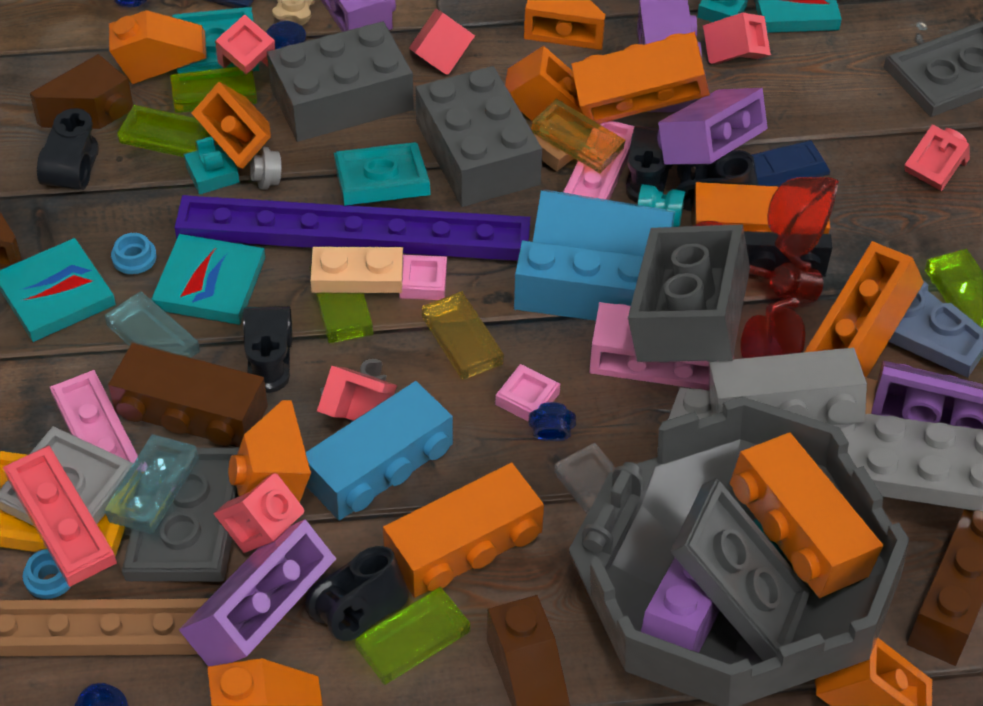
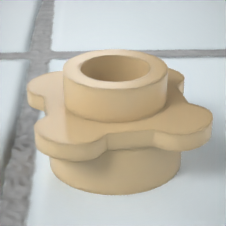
(293, 10)

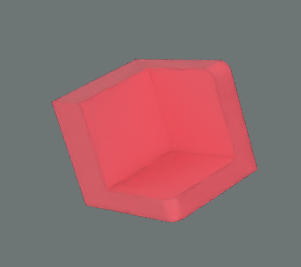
(736, 37)
(441, 42)
(244, 45)
(352, 393)

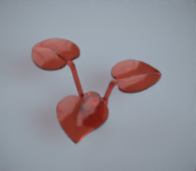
(799, 217)

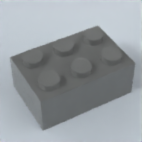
(340, 81)
(478, 136)
(690, 294)

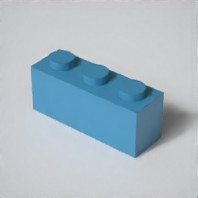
(596, 223)
(572, 279)
(379, 450)

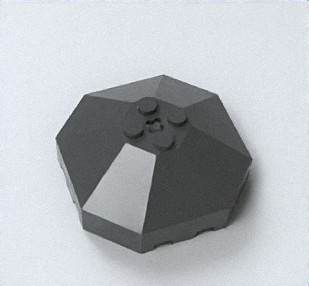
(639, 513)

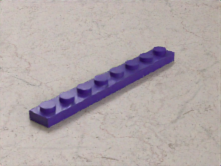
(352, 226)

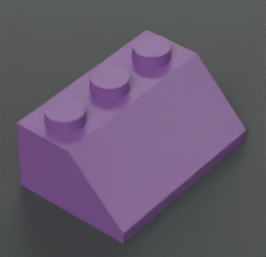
(928, 396)

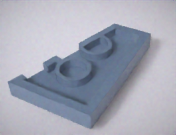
(940, 333)

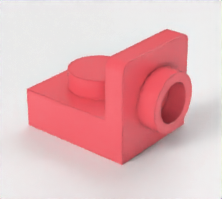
(938, 156)
(260, 514)

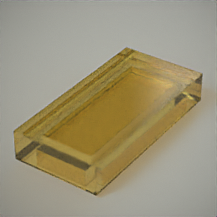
(578, 135)
(462, 335)

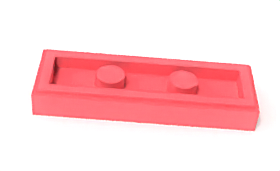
(59, 516)

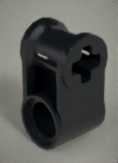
(68, 151)
(645, 162)
(732, 168)
(268, 344)
(364, 593)

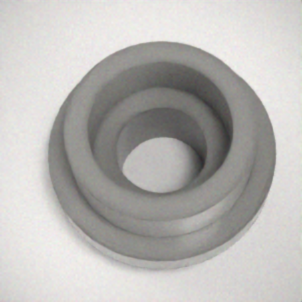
(266, 168)

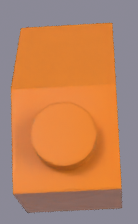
(565, 23)
(154, 44)
(539, 81)
(233, 123)
(271, 448)
(880, 681)
(262, 684)

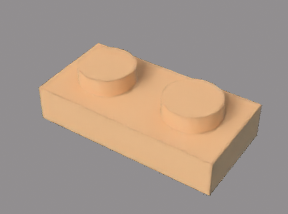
(357, 270)

